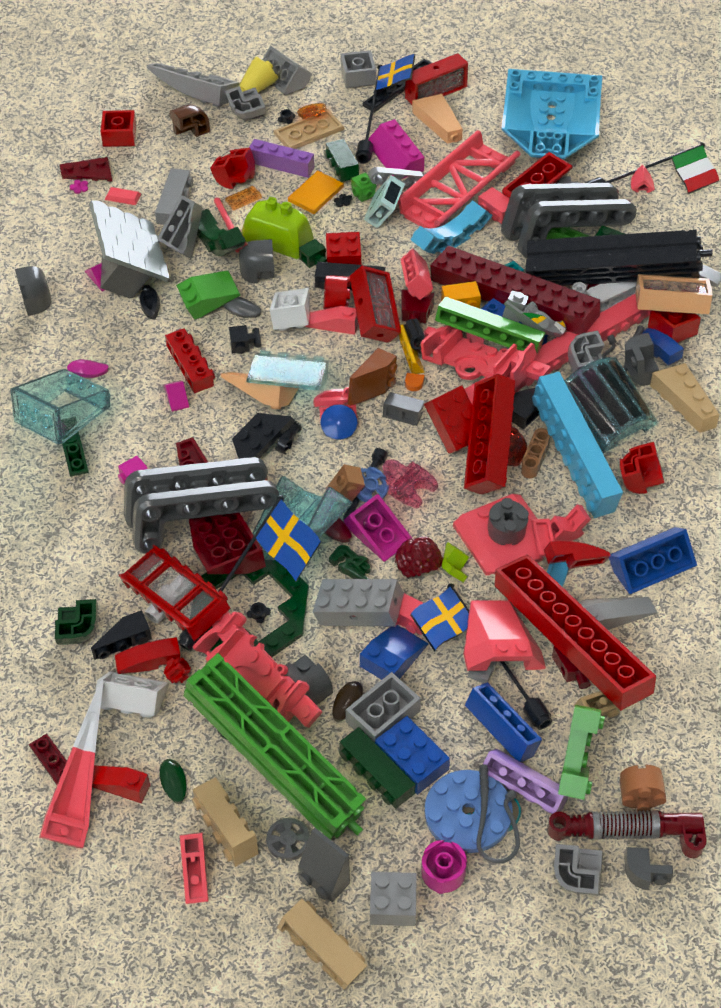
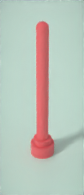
(225, 216)

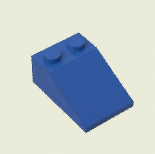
(391, 652)

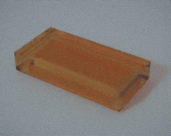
(243, 198)

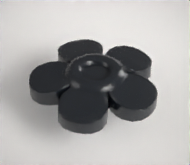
(343, 200)

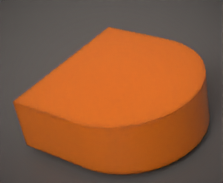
(414, 382)

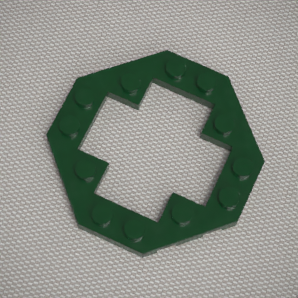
(293, 609)

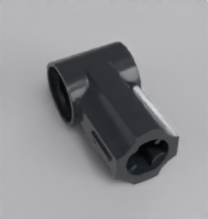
(415, 333)

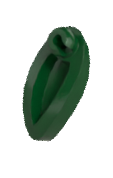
(173, 780)

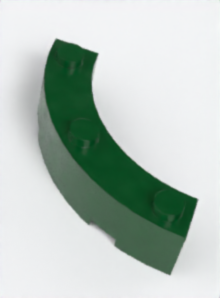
(216, 240)

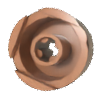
(642, 787)

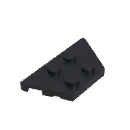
(260, 434)

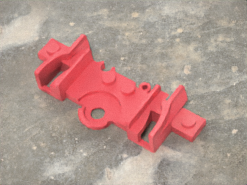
(452, 349)
(258, 668)

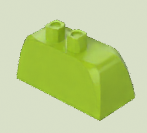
(278, 222)

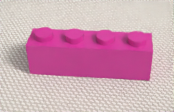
(396, 148)

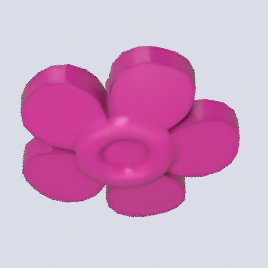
(79, 186)

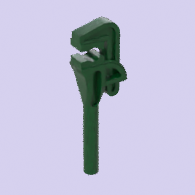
(353, 566)

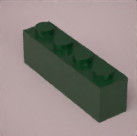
(376, 768)

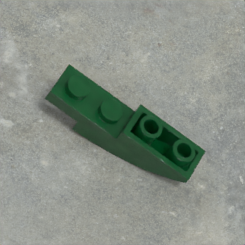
(75, 456)

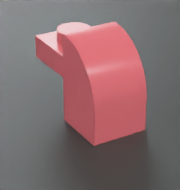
(571, 526)

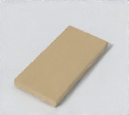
(308, 130)

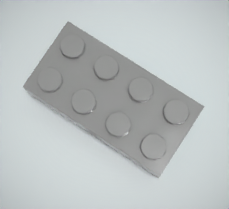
(358, 602)

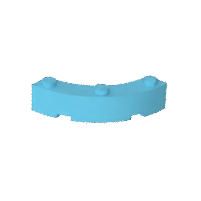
(453, 232)

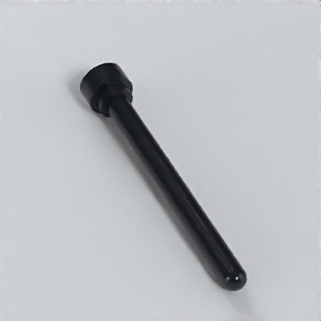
(378, 457)

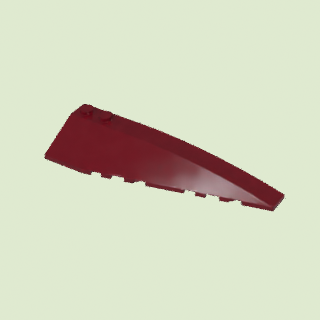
(220, 538)

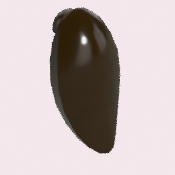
(346, 697)

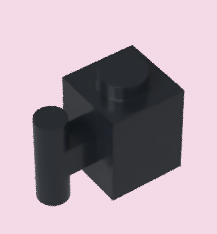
(241, 339)

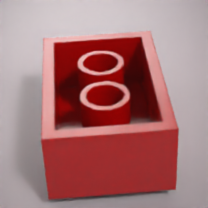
(451, 418)

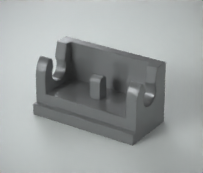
(403, 408)

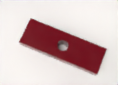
(47, 752)

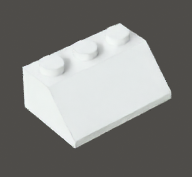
(132, 694)

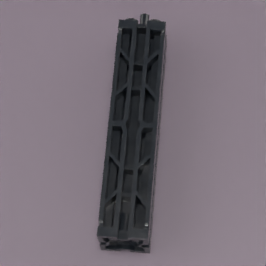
(616, 257)

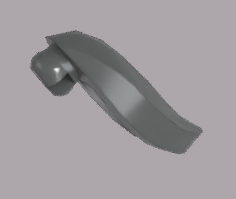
(243, 308)

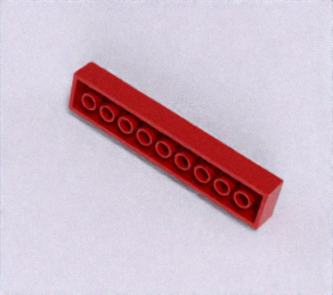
(575, 632)

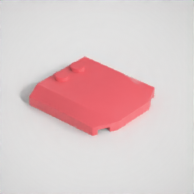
(489, 554)

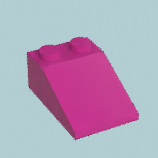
(377, 527)

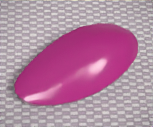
(87, 368)

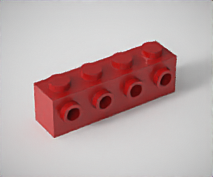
(190, 360)

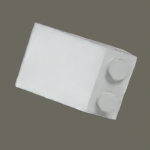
(290, 309)

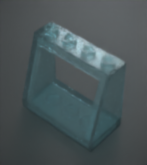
(58, 424)

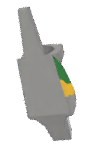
(537, 319)

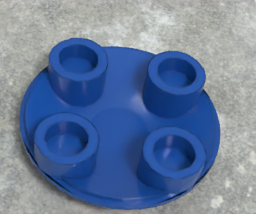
(338, 422)

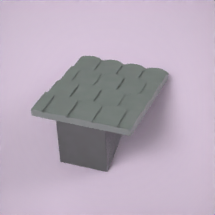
(128, 250)

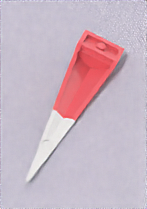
(69, 808)

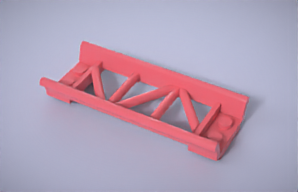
(427, 216)

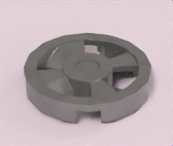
(287, 839)

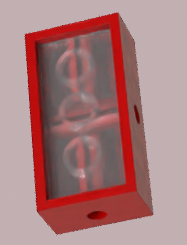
(438, 78)
(375, 304)

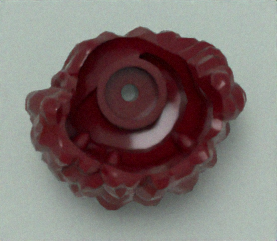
(418, 556)

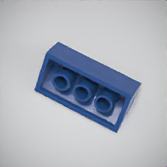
(653, 559)

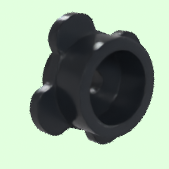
(286, 116)
(258, 607)

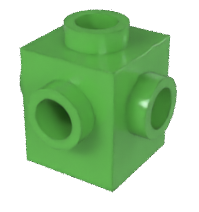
(362, 187)

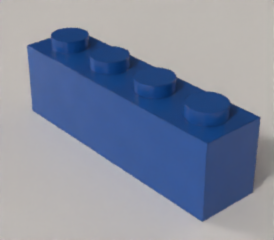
(503, 722)

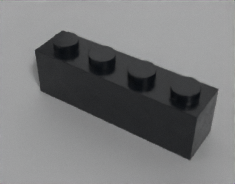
(336, 269)

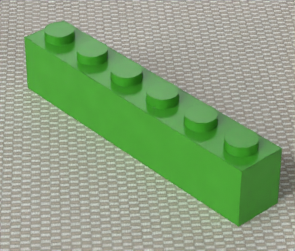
(488, 325)

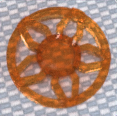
(312, 110)

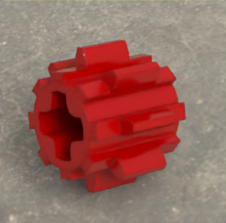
(177, 670)

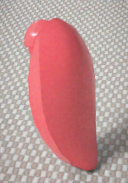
(332, 397)

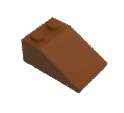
(372, 377)

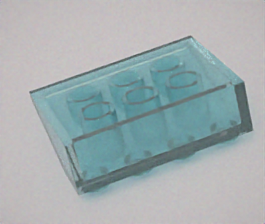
(288, 370)

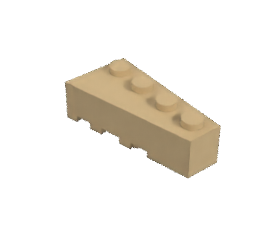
(686, 396)
(225, 820)

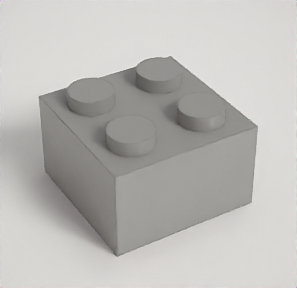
(358, 69)
(393, 899)

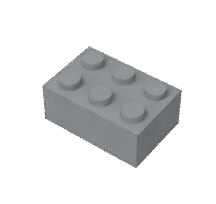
(383, 707)

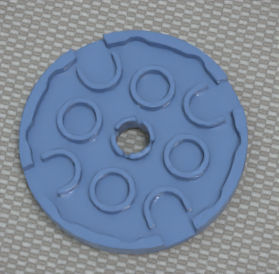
(450, 823)

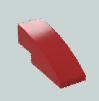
(575, 554)
(147, 656)

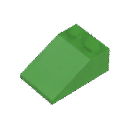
(207, 292)

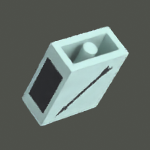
(384, 201)

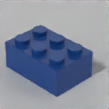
(414, 753)

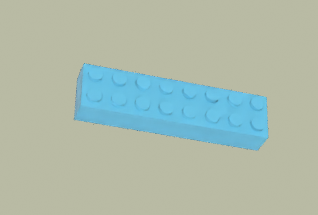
(577, 445)

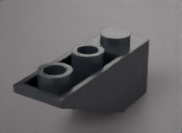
(124, 634)

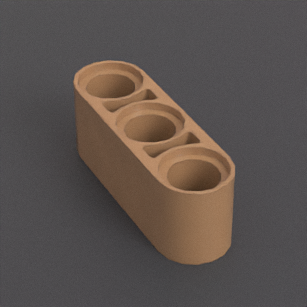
(535, 453)

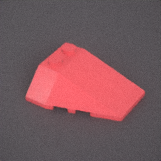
(498, 635)

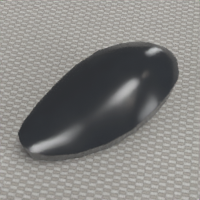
(149, 302)

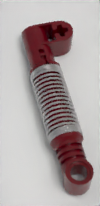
(633, 825)

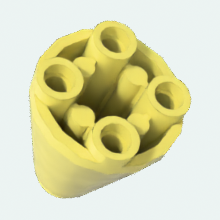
(258, 75)

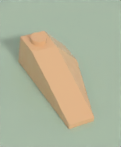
(267, 394)

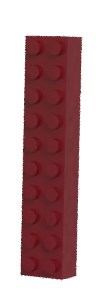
(498, 281)

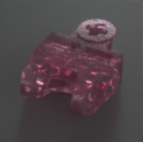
(405, 480)

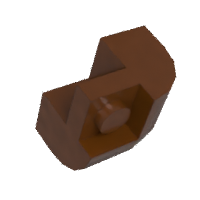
(189, 118)

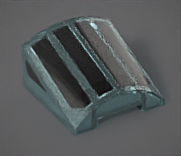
(609, 402)

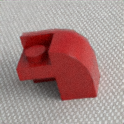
(234, 168)
(641, 468)

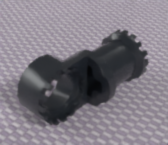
(286, 440)

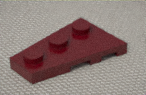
(92, 169)

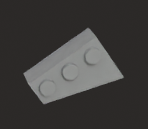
(182, 226)

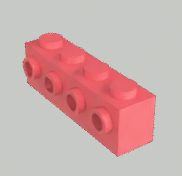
(416, 275)

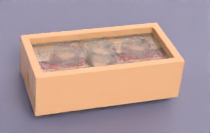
(673, 294)

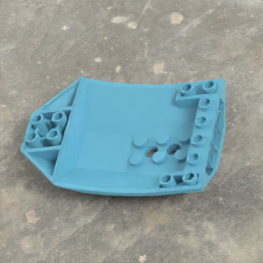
(575, 111)

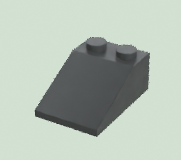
(324, 866)

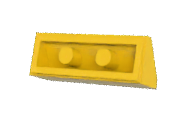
(411, 355)

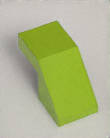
(453, 561)

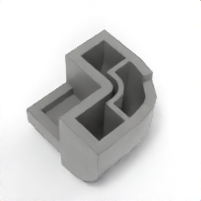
(246, 103)
(585, 349)
(578, 869)

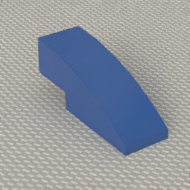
(665, 346)

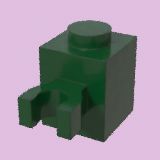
(312, 253)

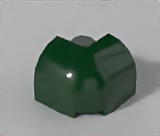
(76, 623)

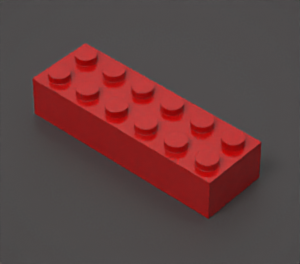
(489, 434)

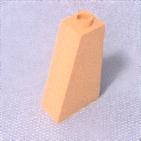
(438, 117)

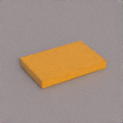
(315, 192)

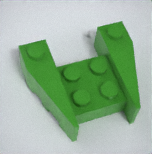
(575, 772)

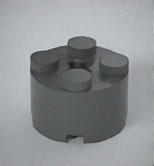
(507, 522)

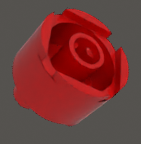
(336, 291)

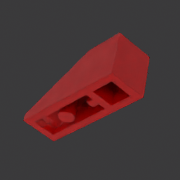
(121, 782)

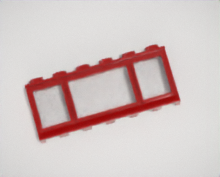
(176, 591)

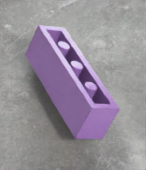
(282, 158)

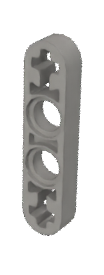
(413, 176)

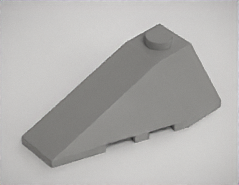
(619, 611)

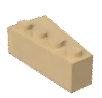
(322, 943)

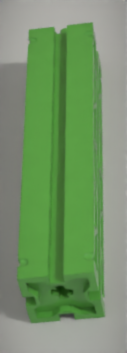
(275, 748)

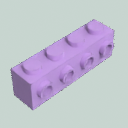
(525, 781)

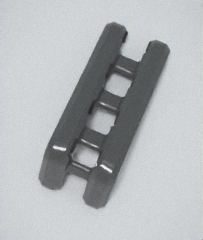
(539, 207)
(193, 492)

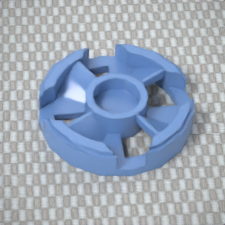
(372, 484)

